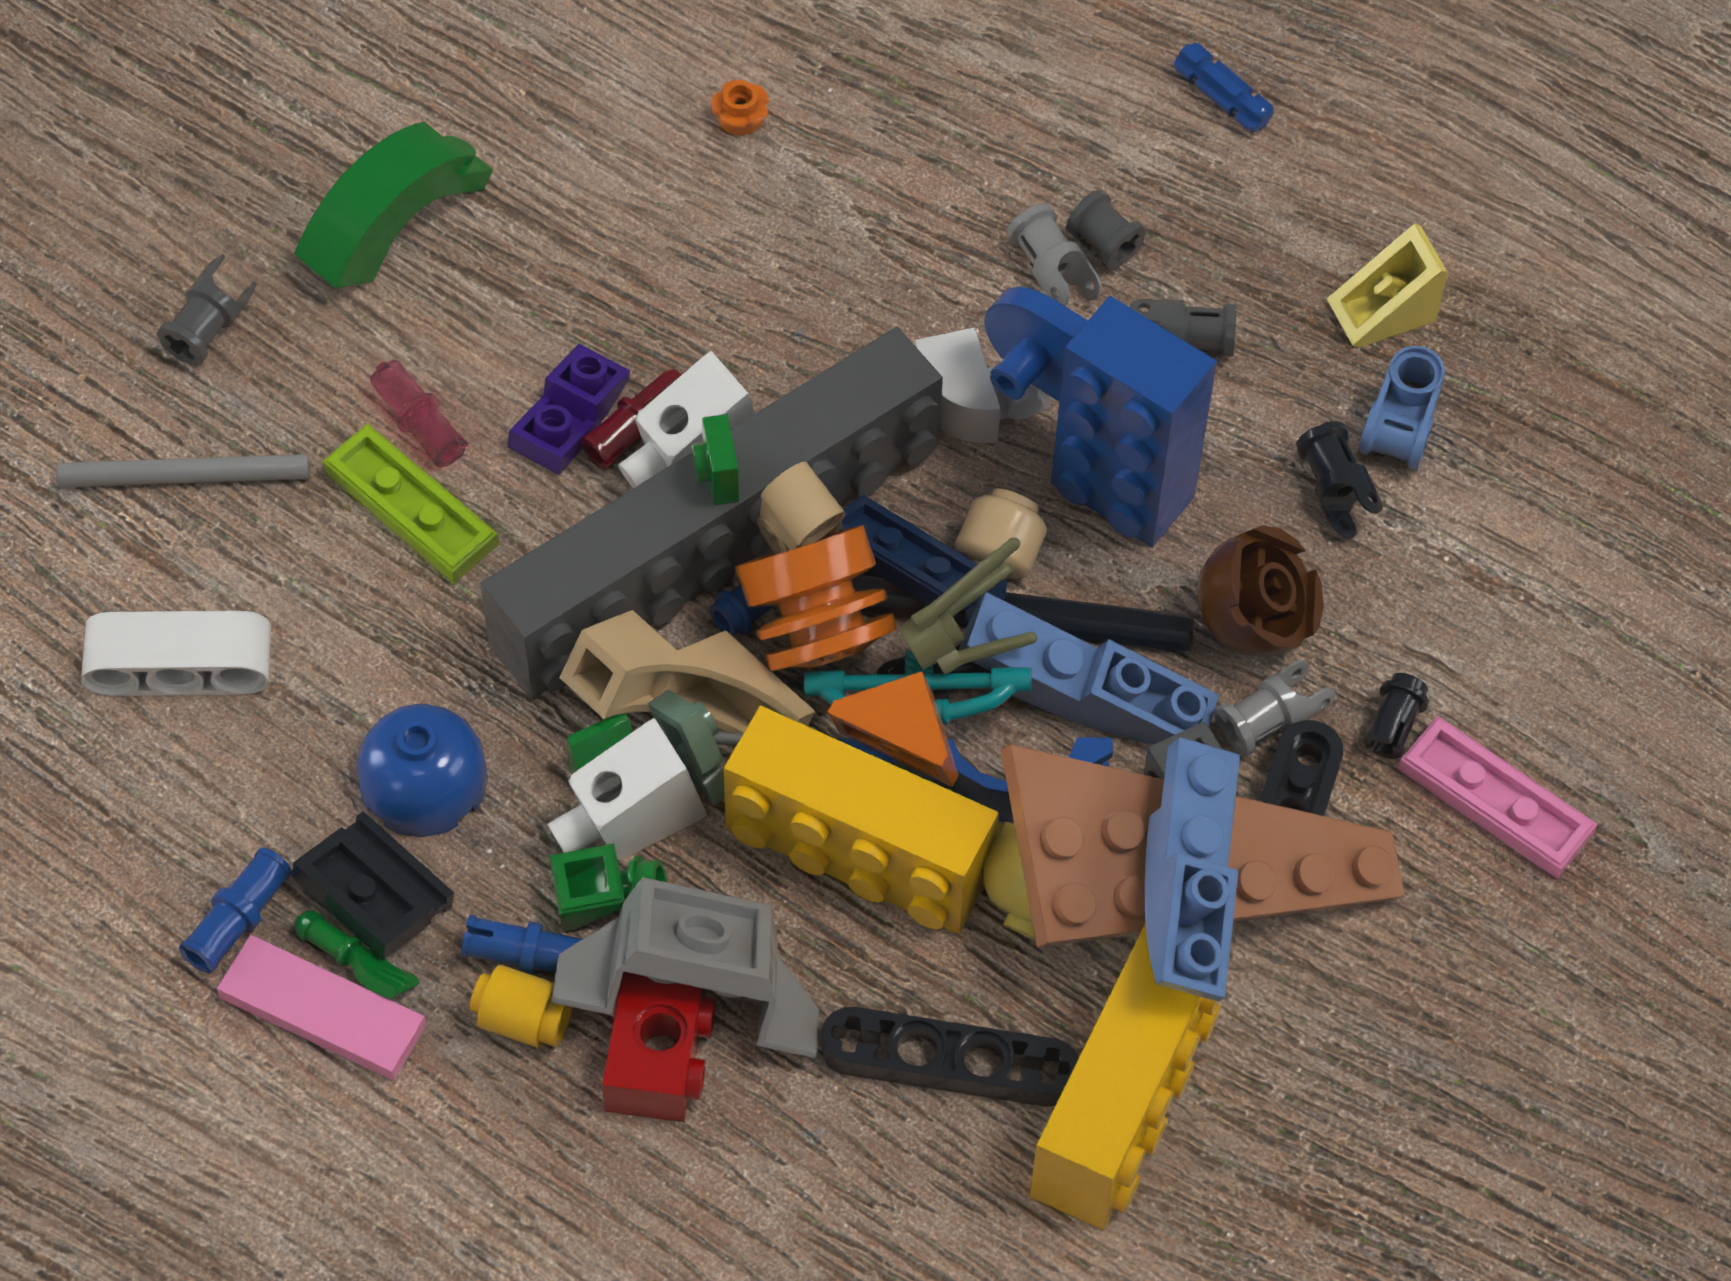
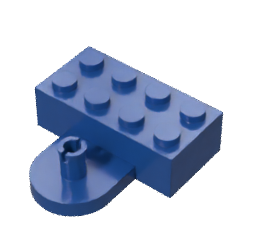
(1127, 404)

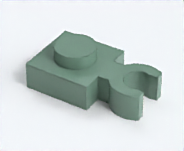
(691, 734)

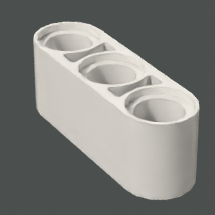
(176, 653)

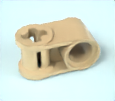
(797, 510)

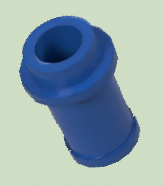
(732, 612)

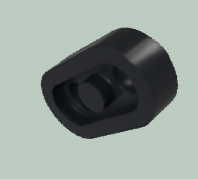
(1299, 785)

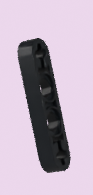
(952, 1045)

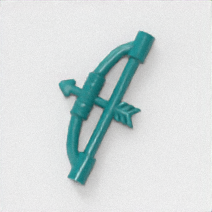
(1002, 681)

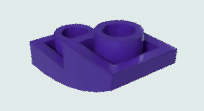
(573, 404)

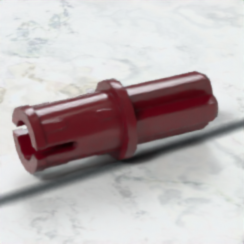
(620, 430)

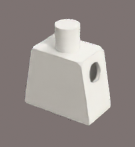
(675, 417)
(630, 796)

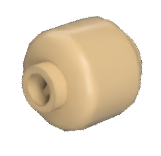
(997, 519)

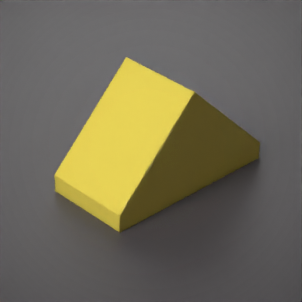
(1392, 291)

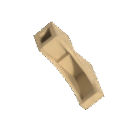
(628, 664)

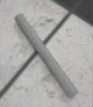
(183, 470)

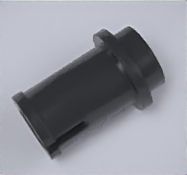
(1402, 701)

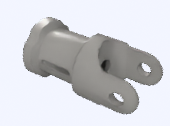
(1053, 256)
(1269, 709)

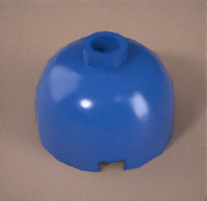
(421, 770)

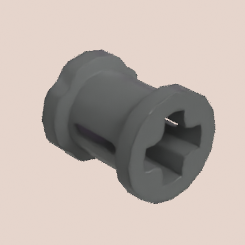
(1105, 229)

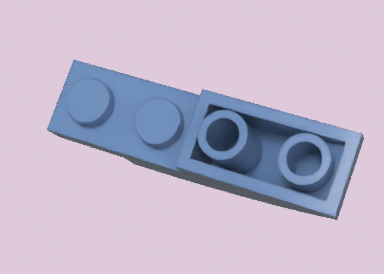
(1089, 684)
(1187, 870)

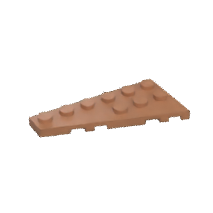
(1087, 843)

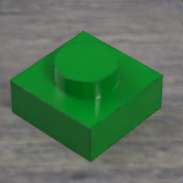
(717, 460)

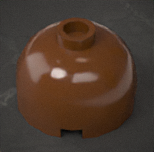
(1259, 593)

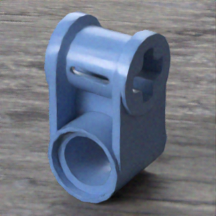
(1404, 415)

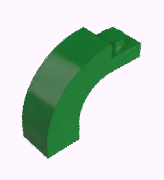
(380, 195)

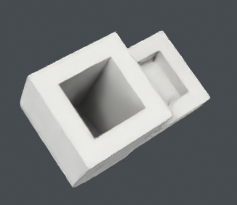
(969, 399)

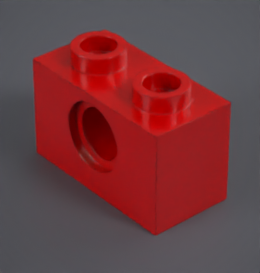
(650, 1080)

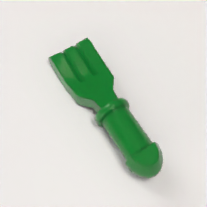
(368, 967)

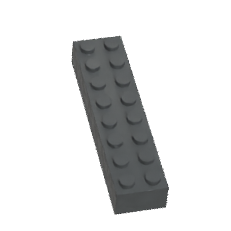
(670, 540)

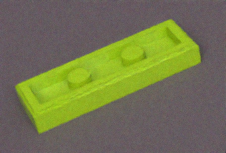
(411, 503)

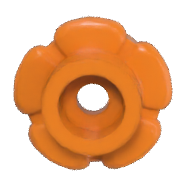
(741, 118)

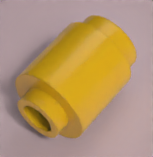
(519, 1007)

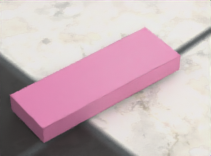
(1497, 797)
(322, 1007)

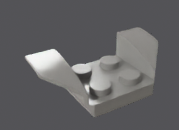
(694, 941)

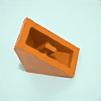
(900, 723)

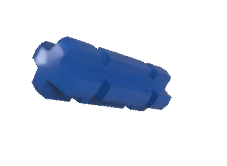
(1224, 87)

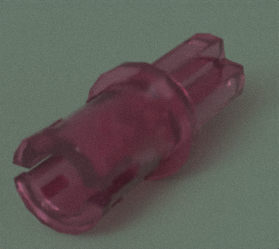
(418, 413)

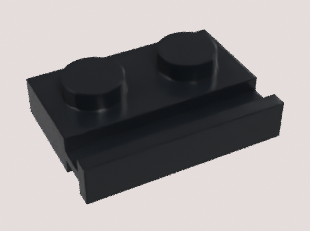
(372, 885)

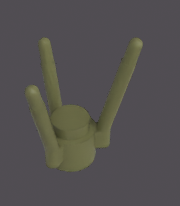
(935, 633)

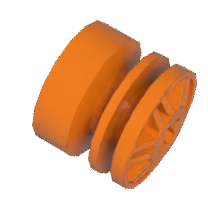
(816, 600)

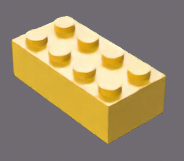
(858, 820)
(1120, 1093)

